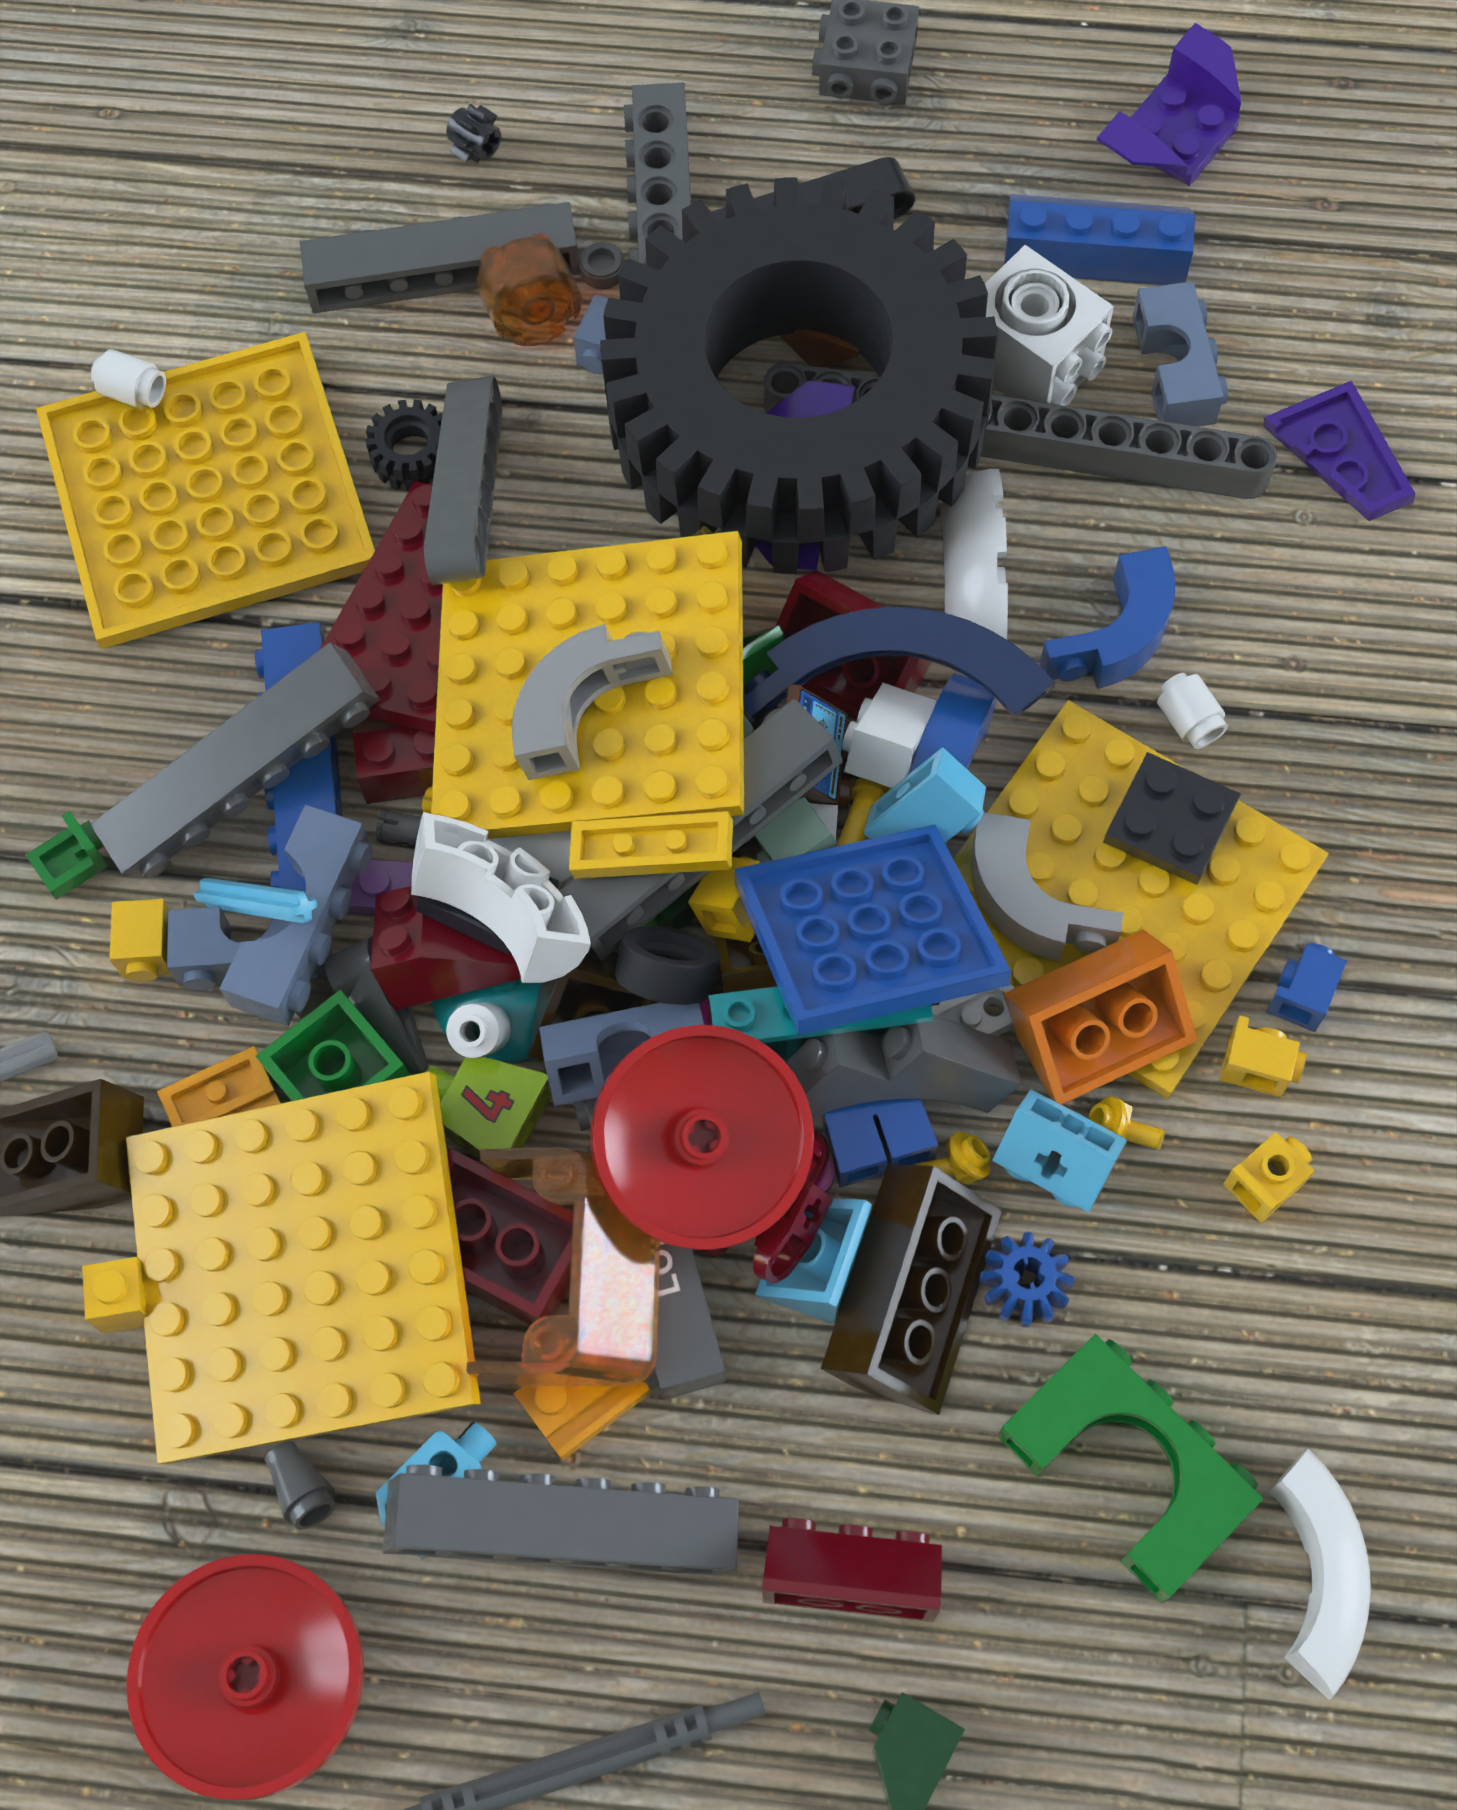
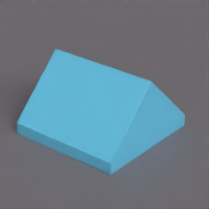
(824, 1272)

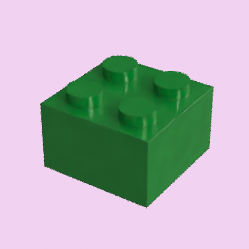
(330, 1053)

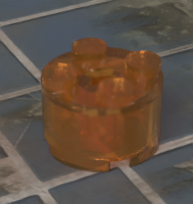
(528, 290)

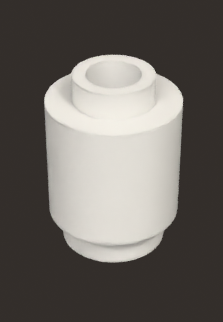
(128, 379)
(1192, 710)
(493, 1025)

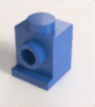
(1307, 987)

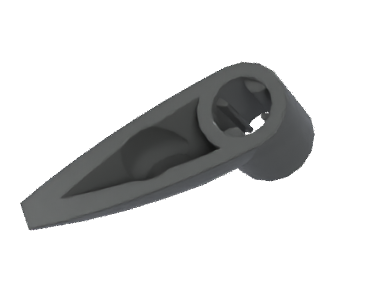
(352, 975)

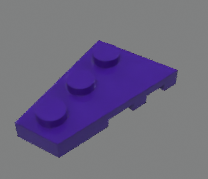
(1345, 449)

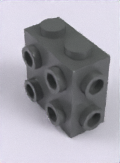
(866, 50)

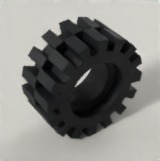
(399, 425)

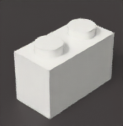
(886, 735)

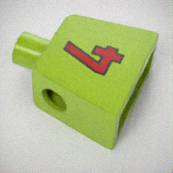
(491, 1103)

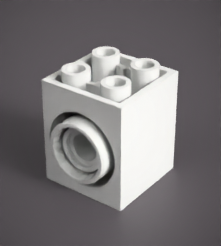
(1047, 330)

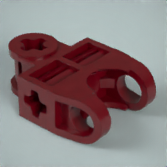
(793, 1232)

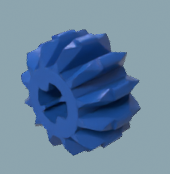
(1048, 1279)

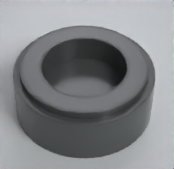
(601, 265)

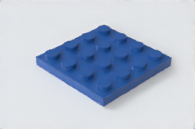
(870, 929)

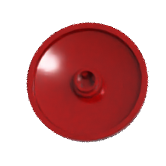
(702, 1137)
(245, 1677)

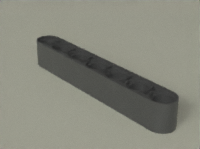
(464, 482)

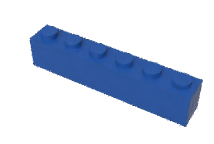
(310, 780)

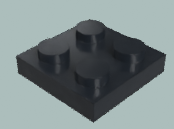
(1171, 818)

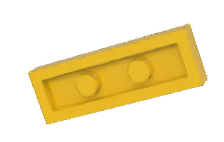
(651, 845)

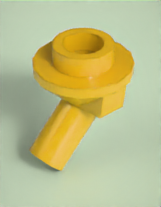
(1116, 1115)
(966, 1158)

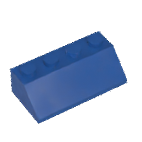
(1104, 238)

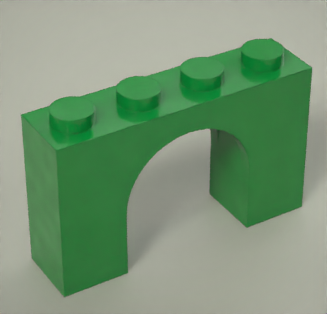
(1207, 1491)

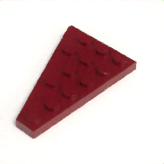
(396, 620)

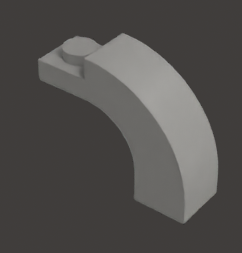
(568, 683)
(1019, 905)

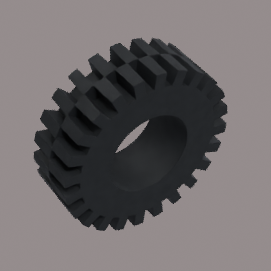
(764, 279)

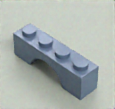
(274, 973)

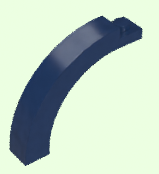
(902, 633)

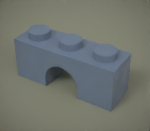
(1175, 323)
(203, 948)
(587, 1049)

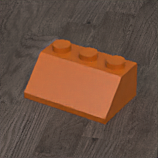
(1102, 1016)

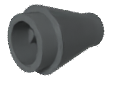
(300, 1488)

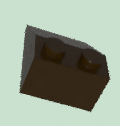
(68, 1149)

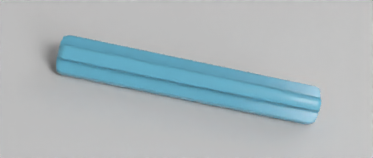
(256, 900)

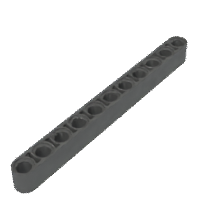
(1088, 439)

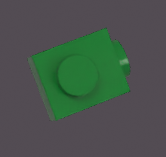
(68, 857)

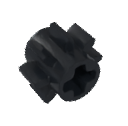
(473, 133)

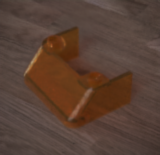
(612, 1284)

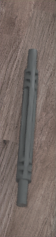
(594, 1758)

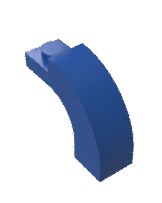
(1114, 653)
(957, 721)

